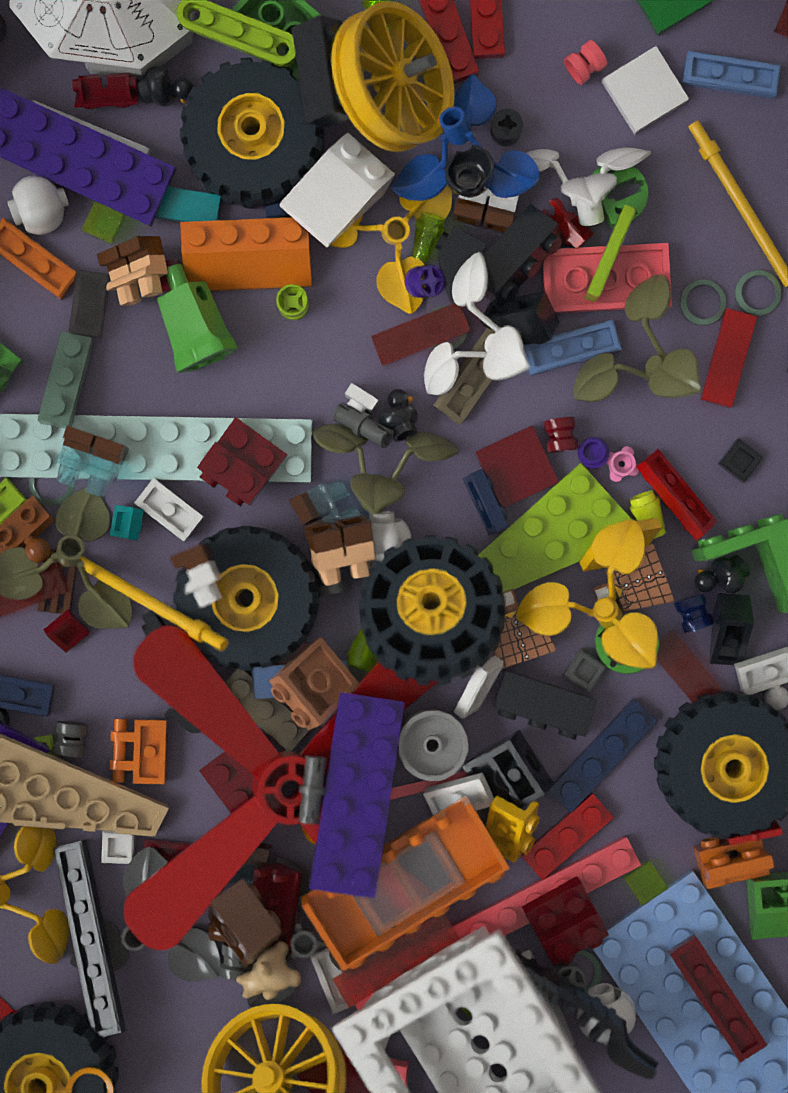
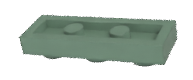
(65, 380)

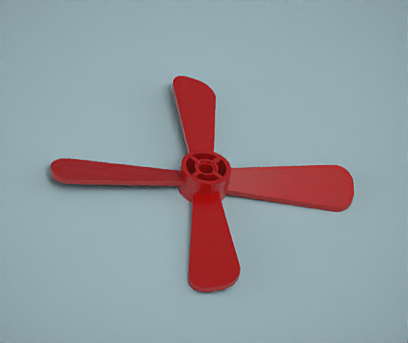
(180, 891)

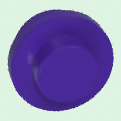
(593, 453)

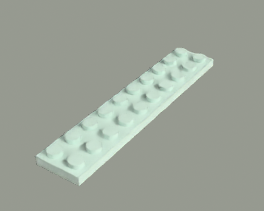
(157, 445)

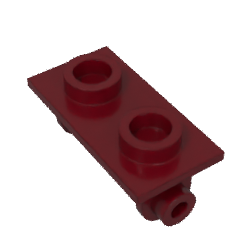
(120, 91)

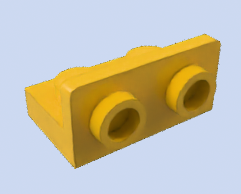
(512, 827)

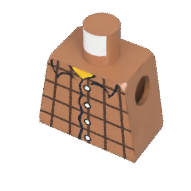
(641, 588)
(517, 640)

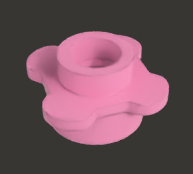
(629, 468)

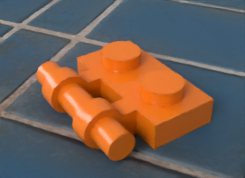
(150, 751)

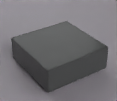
(584, 670)

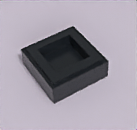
(740, 460)

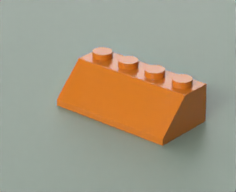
(246, 253)

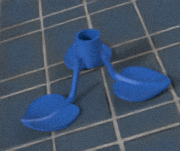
(473, 105)

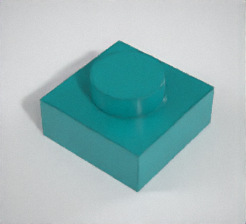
(126, 522)

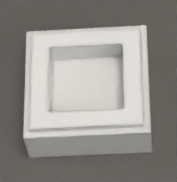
(117, 847)

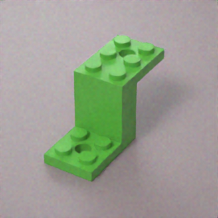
(771, 545)

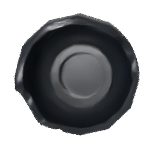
(470, 172)

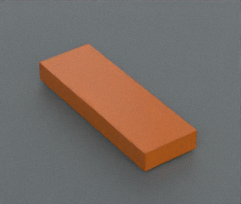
(35, 260)

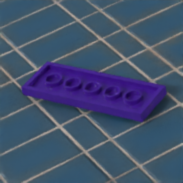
(82, 159)
(357, 795)

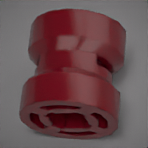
(561, 434)

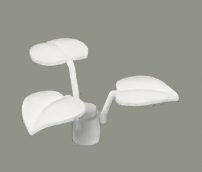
(589, 191)
(503, 349)

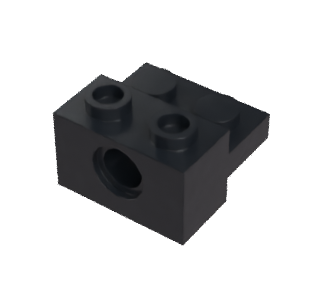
(512, 770)

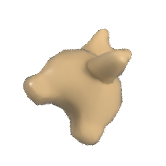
(269, 973)

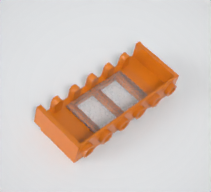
(416, 880)

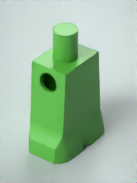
(193, 323)

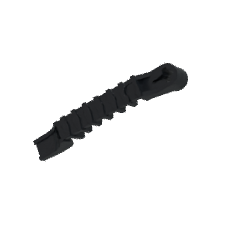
(619, 1046)

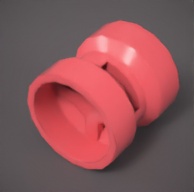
(585, 62)

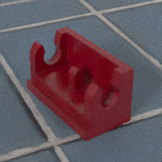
(279, 892)

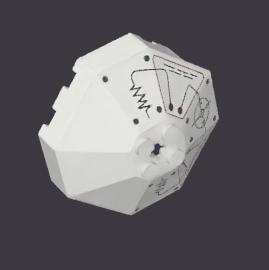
(107, 33)

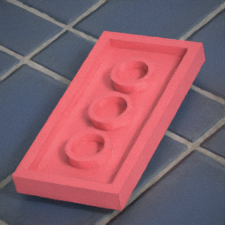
(571, 270)

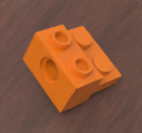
(718, 869)

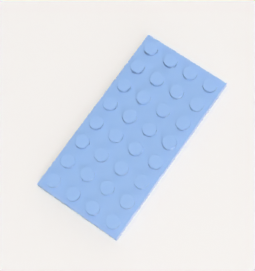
(670, 1009)

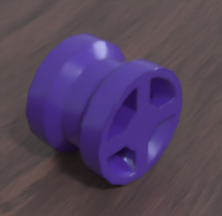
(430, 286)

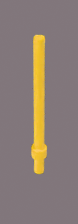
(710, 151)
(196, 628)

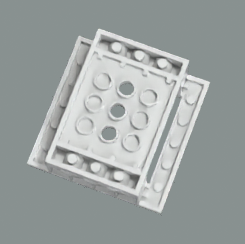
(504, 1006)

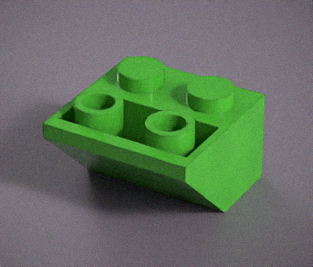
(768, 905)

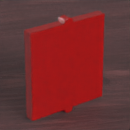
(756, 835)

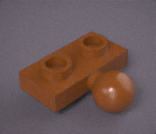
(24, 526)

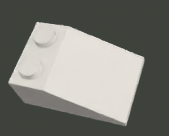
(338, 190)

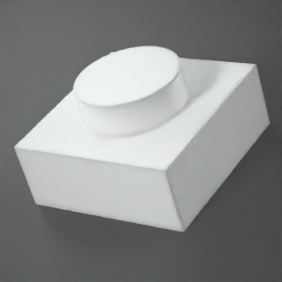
(360, 400)

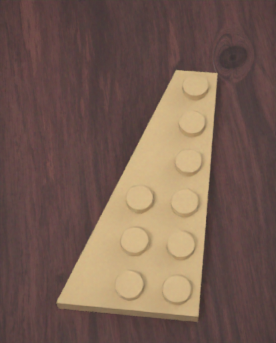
(58, 795)

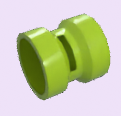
(292, 297)

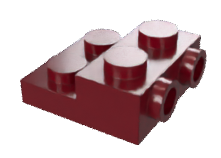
(241, 463)
(229, 781)
(565, 921)

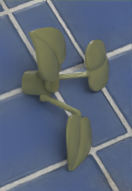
(668, 375)
(375, 490)
(78, 517)

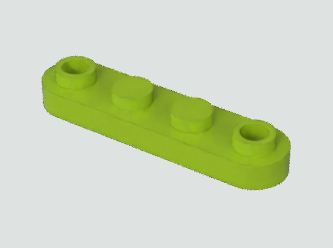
(237, 31)

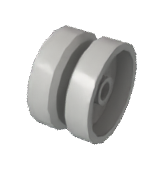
(441, 760)

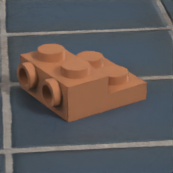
(312, 684)

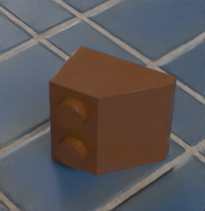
(244, 921)

